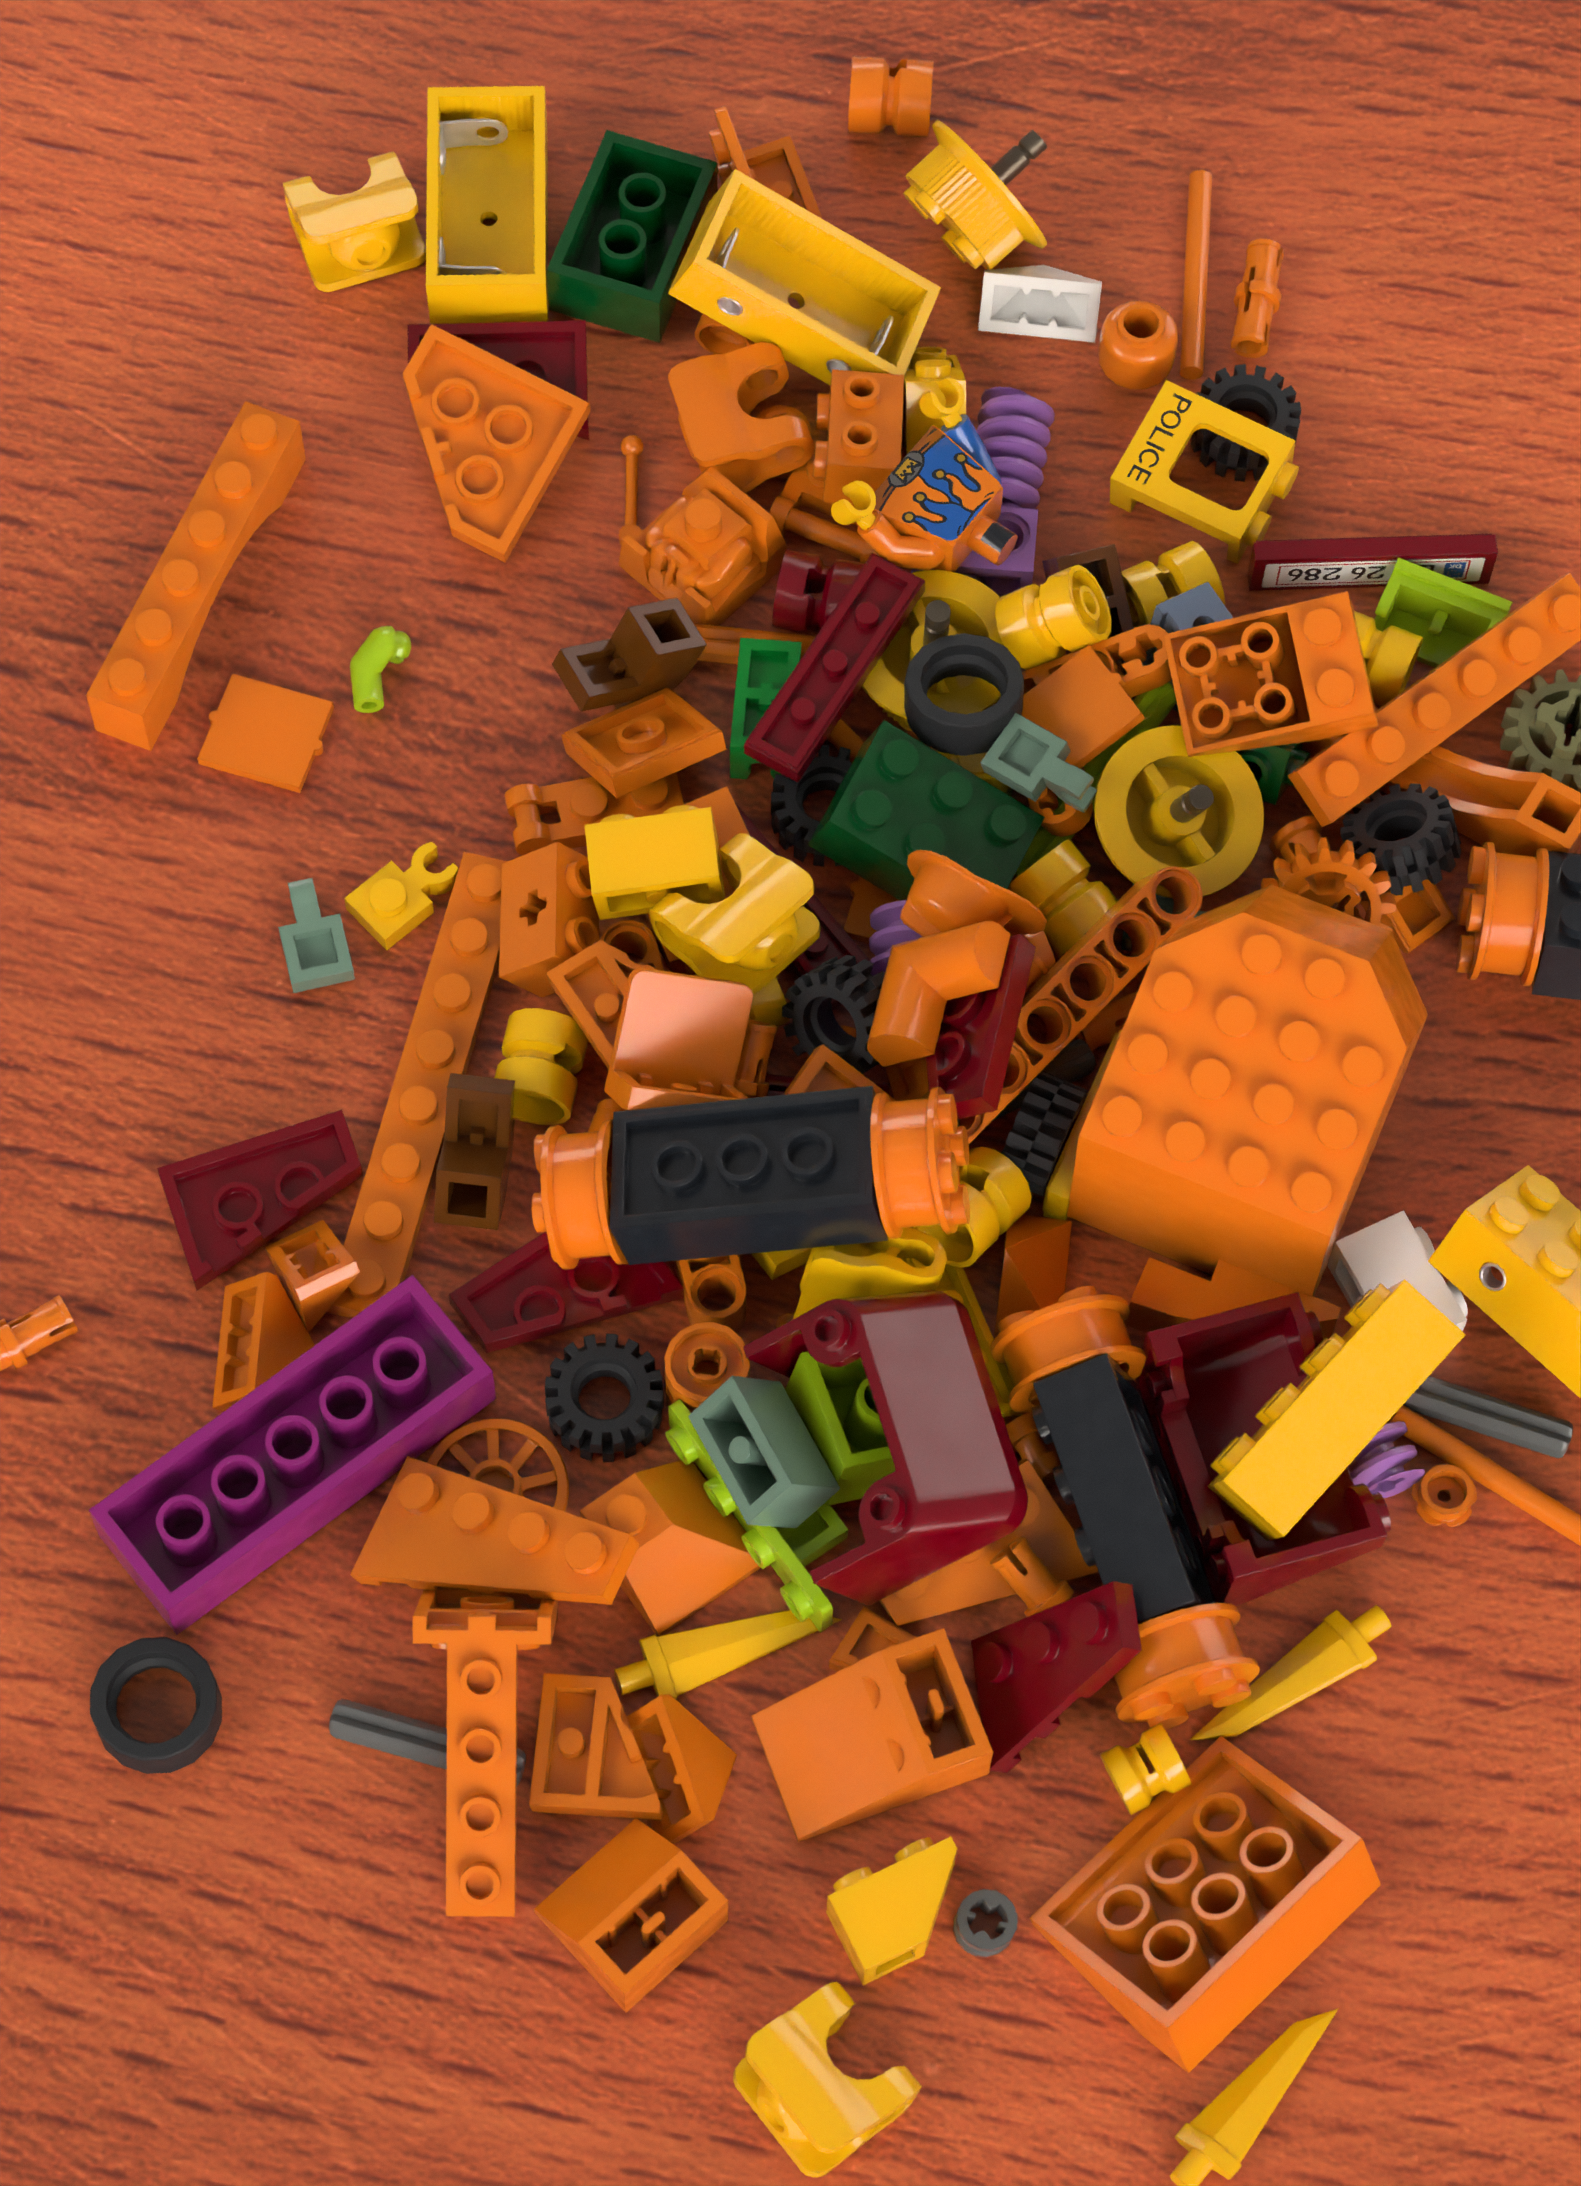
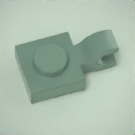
(1034, 759)
(315, 944)

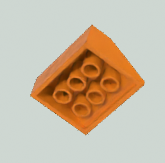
(1208, 1902)

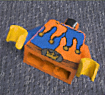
(937, 499)

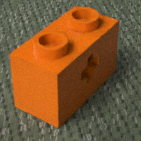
(544, 915)

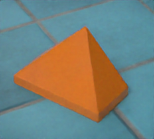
(1033, 1265)
(312, 1270)
(256, 1337)
(684, 1764)

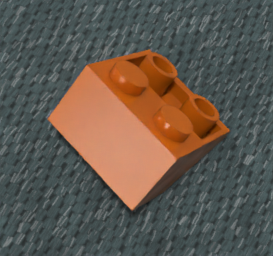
(634, 1912)

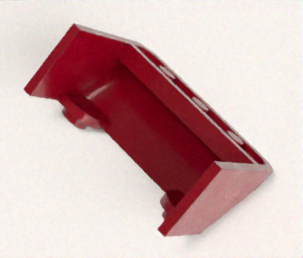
(942, 1424)

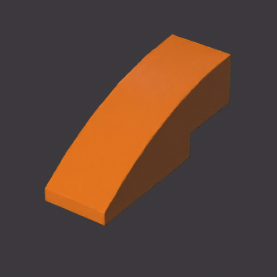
(1174, 1296)

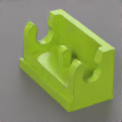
(1438, 609)

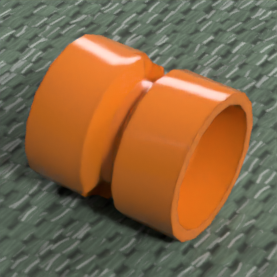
(890, 96)
(696, 1380)

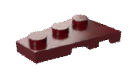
(979, 1037)
(255, 1189)

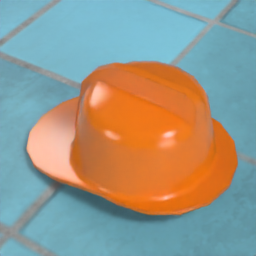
(953, 897)

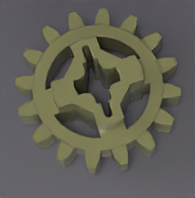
(1537, 728)

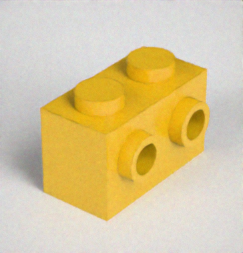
(650, 856)

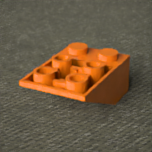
(1271, 677)
(874, 1736)

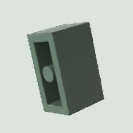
(763, 1452)

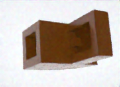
(646, 653)
(475, 1152)

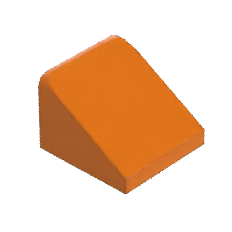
(1417, 915)

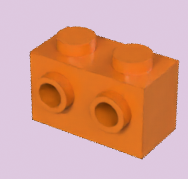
(862, 430)

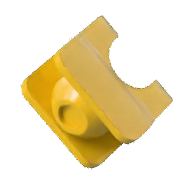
(360, 232)
(752, 930)
(871, 1269)
(805, 2098)

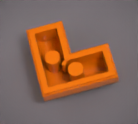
(922, 979)

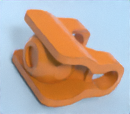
(715, 418)

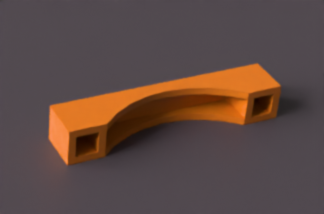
(152, 652)
(1495, 803)

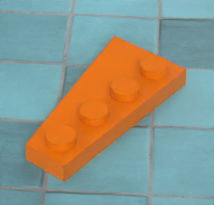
(489, 1540)

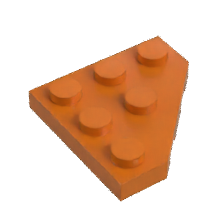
(488, 437)

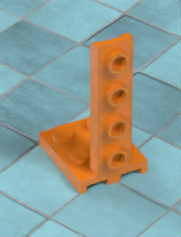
(481, 1774)

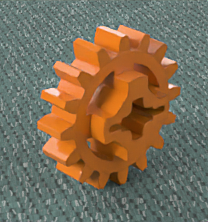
(1337, 878)

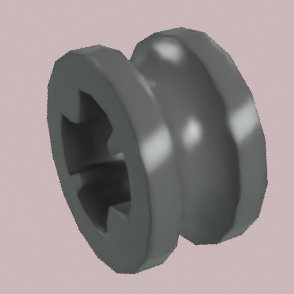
(980, 1943)

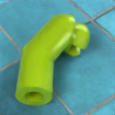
(366, 666)

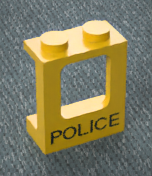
(1157, 447)

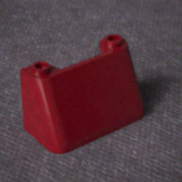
(1201, 1393)

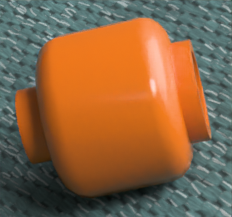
(1137, 345)

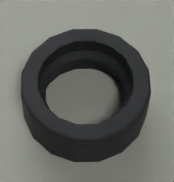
(956, 657)
(133, 1660)

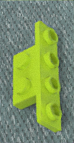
(782, 1548)

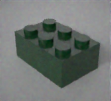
(629, 235)
(914, 799)

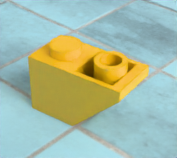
(922, 375)
(891, 1913)

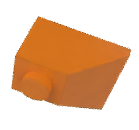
(685, 1545)

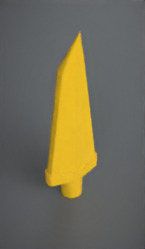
(698, 1655)
(1313, 1664)
(1233, 2120)

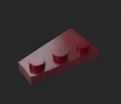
(543, 348)
(536, 1298)
(1049, 1661)

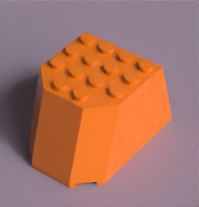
(1249, 1088)

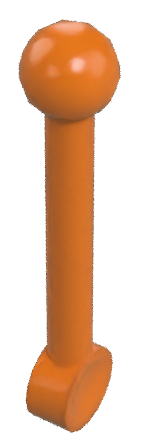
(631, 447)

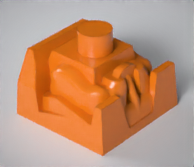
(706, 549)

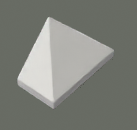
(1040, 303)

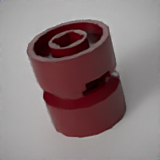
(806, 574)

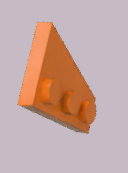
(975, 1580)

